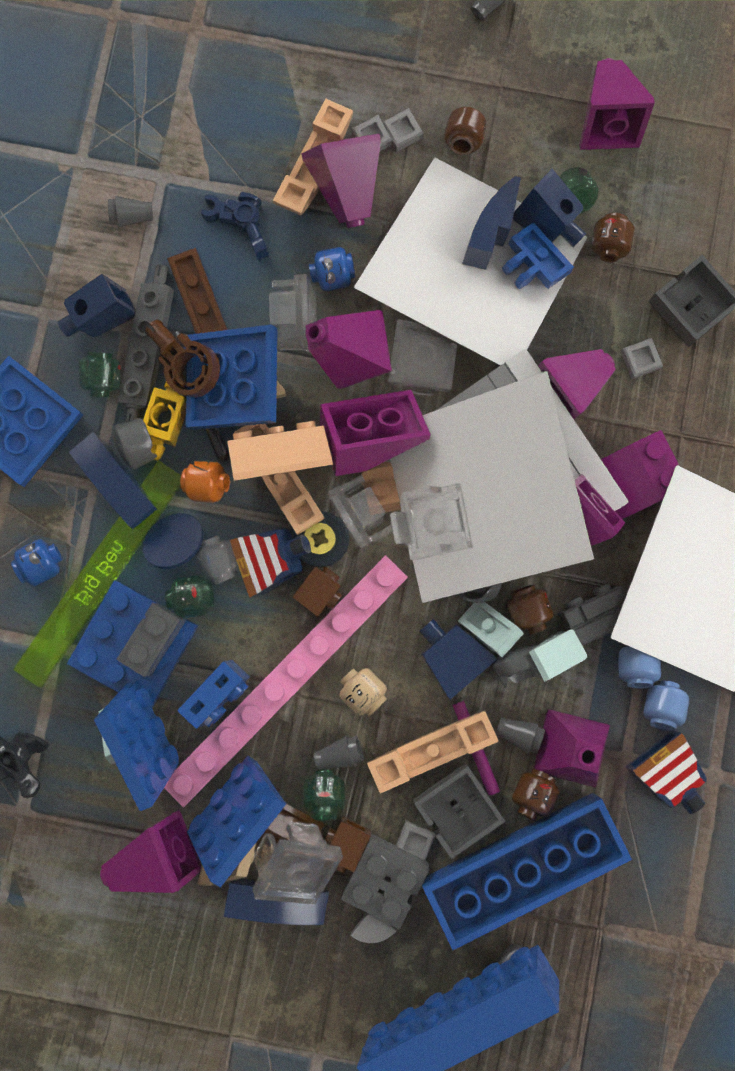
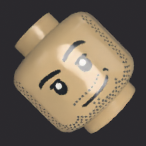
(362, 691)

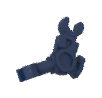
(243, 214)

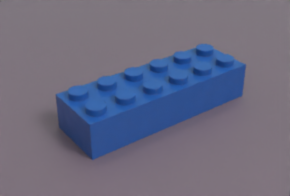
(525, 870)
(467, 1017)

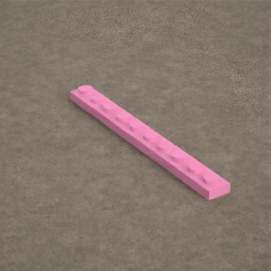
(284, 681)

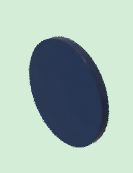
(173, 541)

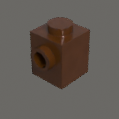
(319, 591)
(352, 842)

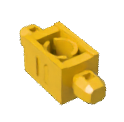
(173, 427)

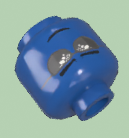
(332, 269)
(36, 562)

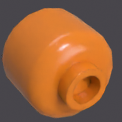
(204, 481)

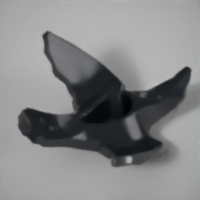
(15, 758)

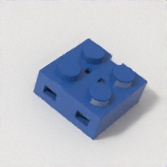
(213, 696)

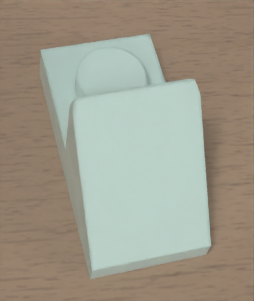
(490, 628)
(558, 654)

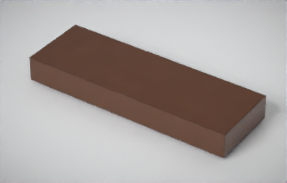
(196, 292)

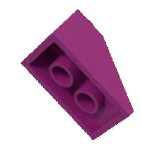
(371, 430)
(642, 472)

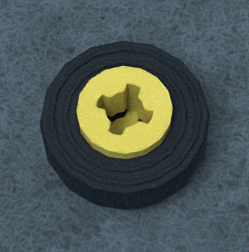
(330, 544)

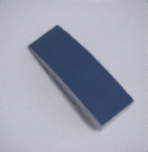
(492, 225)
(113, 480)
(243, 906)

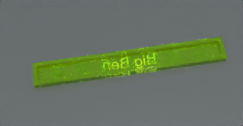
(94, 581)

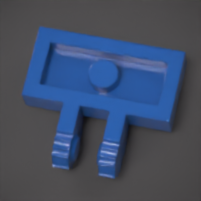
(540, 257)

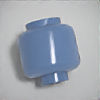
(638, 668)
(666, 706)

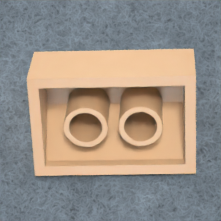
(279, 451)

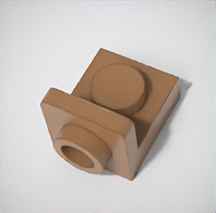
(382, 483)

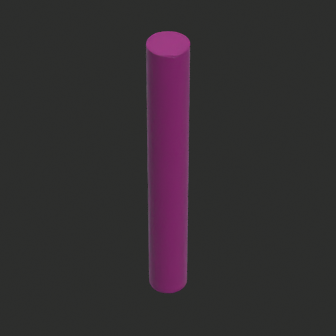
(479, 756)

